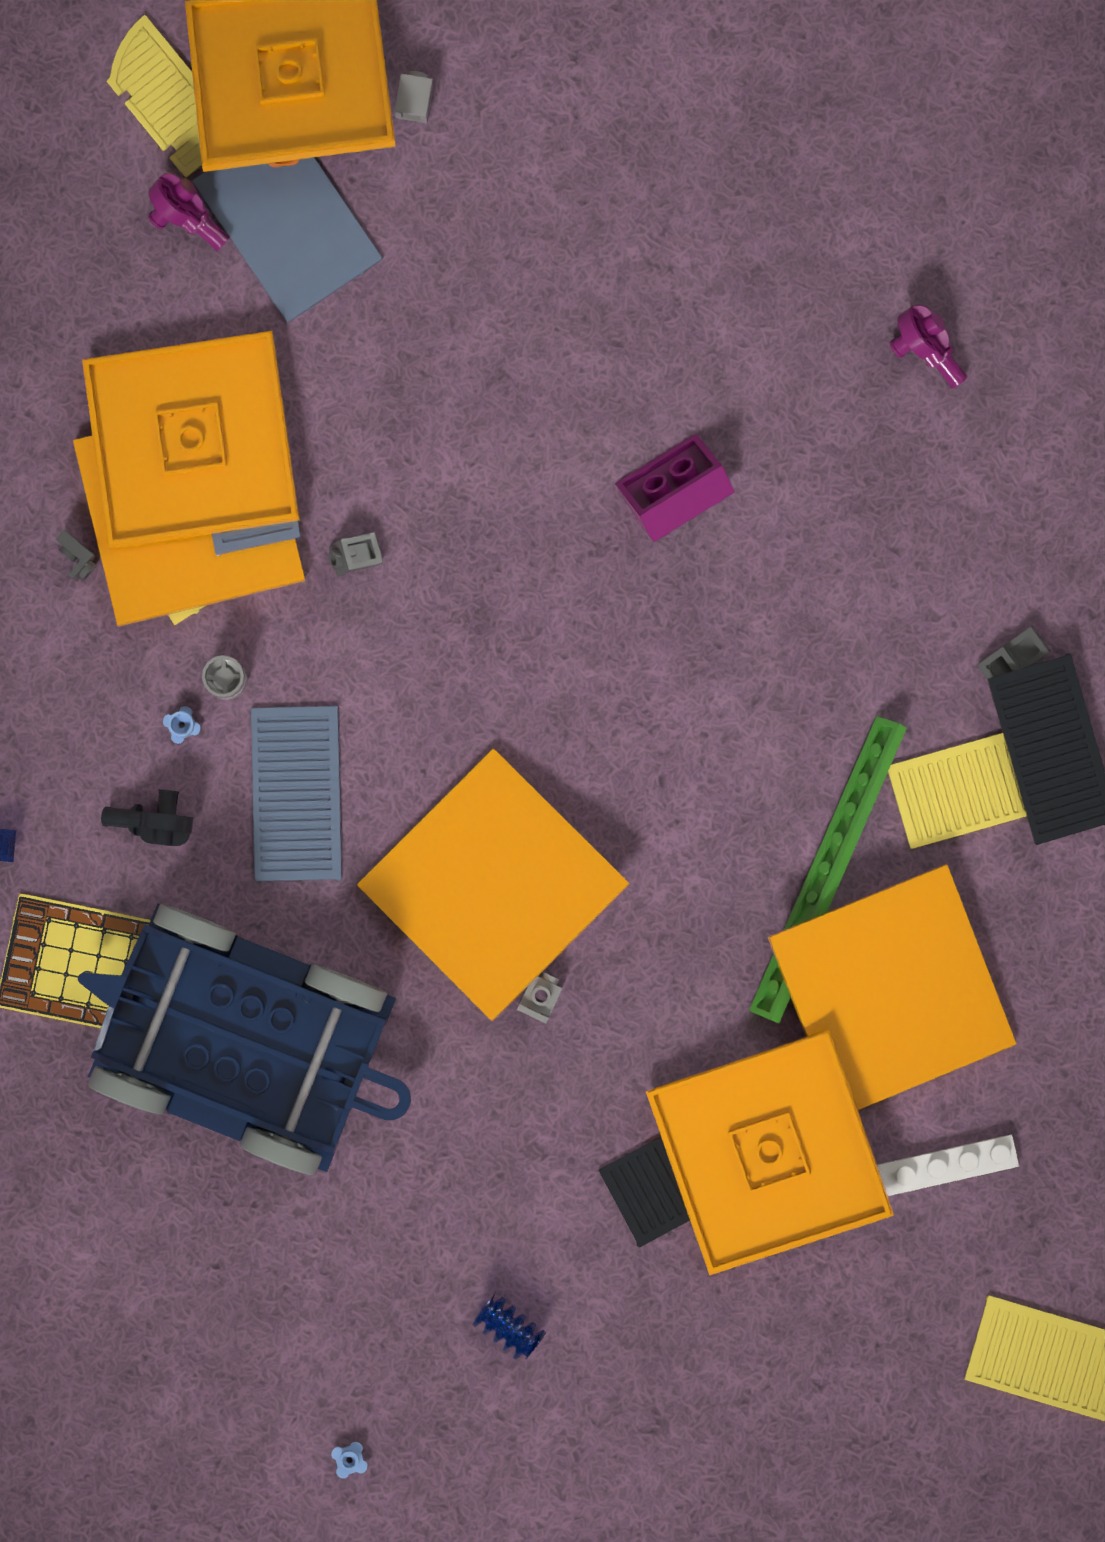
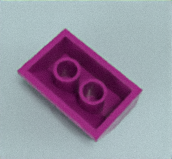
(675, 487)

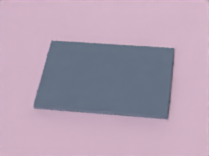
(290, 230)

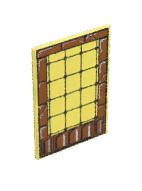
(52, 947)

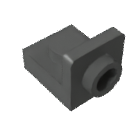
(74, 549)
(355, 554)

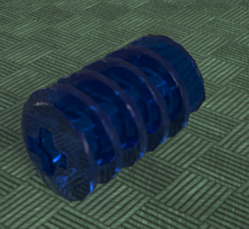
(508, 1327)

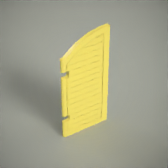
(159, 91)

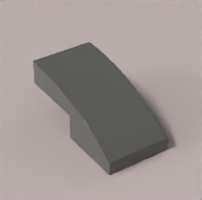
(1016, 654)

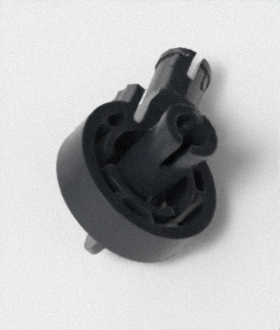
(153, 828)

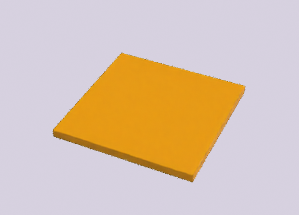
(287, 80)
(190, 440)
(182, 572)
(493, 884)
(895, 986)
(769, 1152)

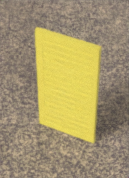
(956, 791)
(1040, 1357)

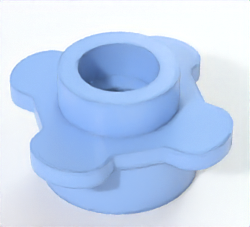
(190, 728)
(353, 1451)

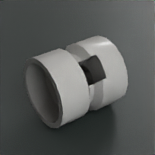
(224, 677)

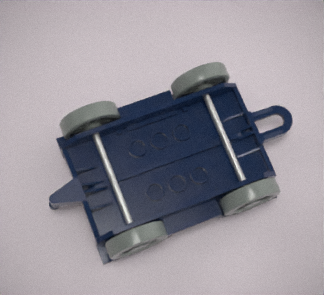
(240, 1040)

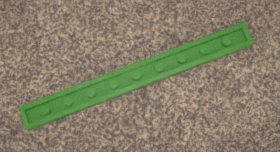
(834, 851)

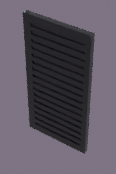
(1051, 748)
(646, 1192)

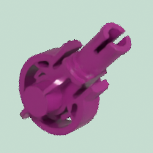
(180, 204)
(928, 339)

